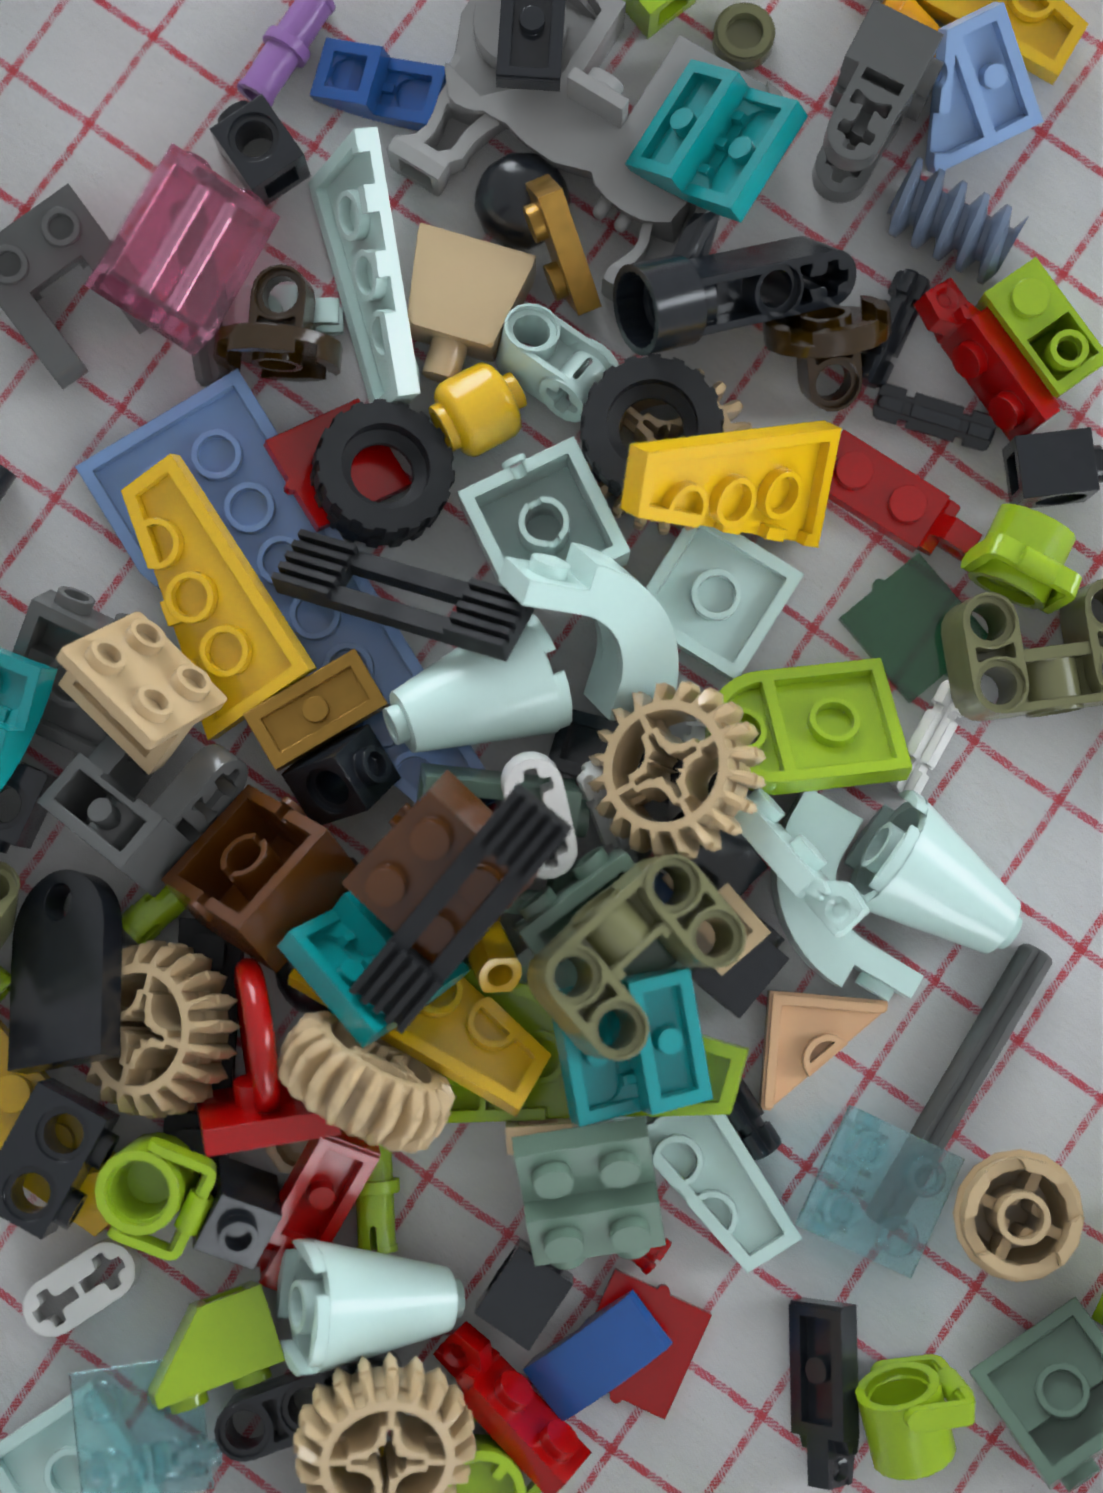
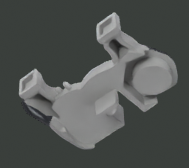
(572, 130)

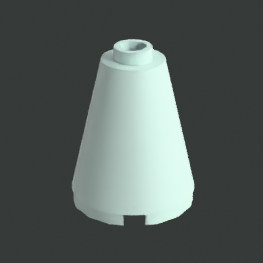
(482, 698)
(929, 879)
(359, 1304)

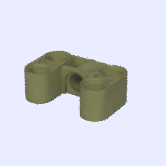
(1027, 680)
(615, 931)

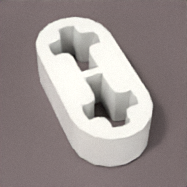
(553, 796)
(90, 1299)

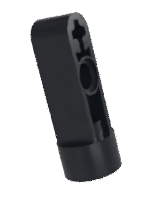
(680, 299)

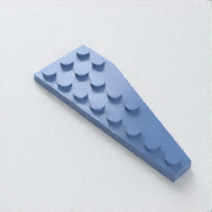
(222, 443)

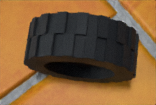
(633, 382)
(391, 427)

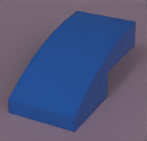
(375, 86)
(597, 1356)

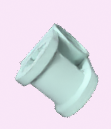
(557, 362)

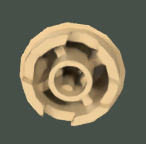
(1018, 1215)

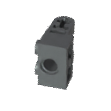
(879, 84)
(36, 254)
(142, 841)

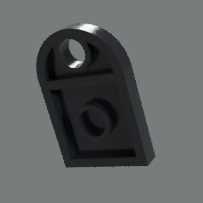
(65, 975)

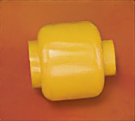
(478, 409)

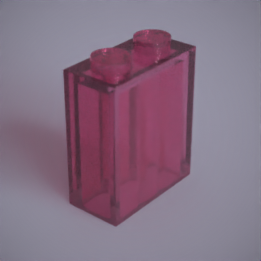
(183, 249)

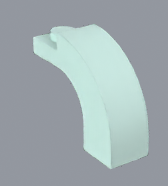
(632, 627)
(829, 956)

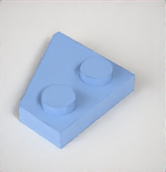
(981, 89)

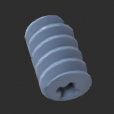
(952, 222)

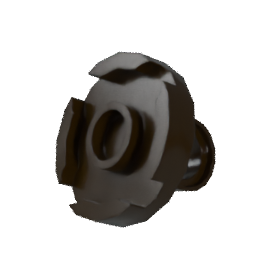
(830, 338)
(280, 341)

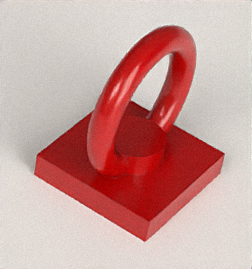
(258, 1106)

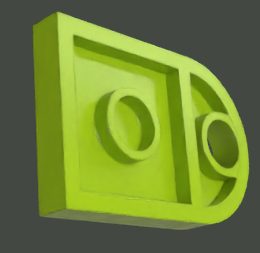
(822, 725)

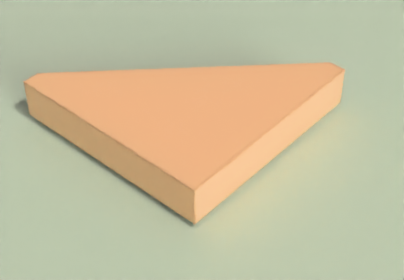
(805, 1034)

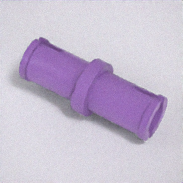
(285, 48)

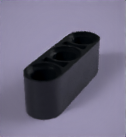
(276, 1407)

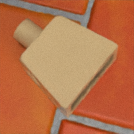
(463, 296)

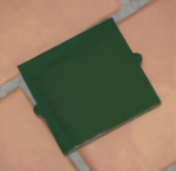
(903, 625)

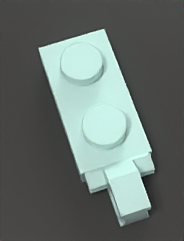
(799, 866)

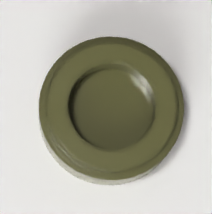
(743, 35)

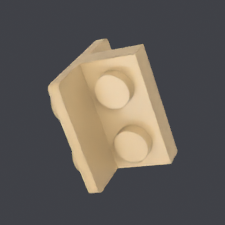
(138, 688)

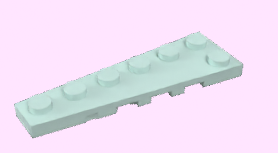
(717, 1180)

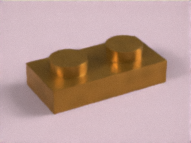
(551, 221)
(315, 710)

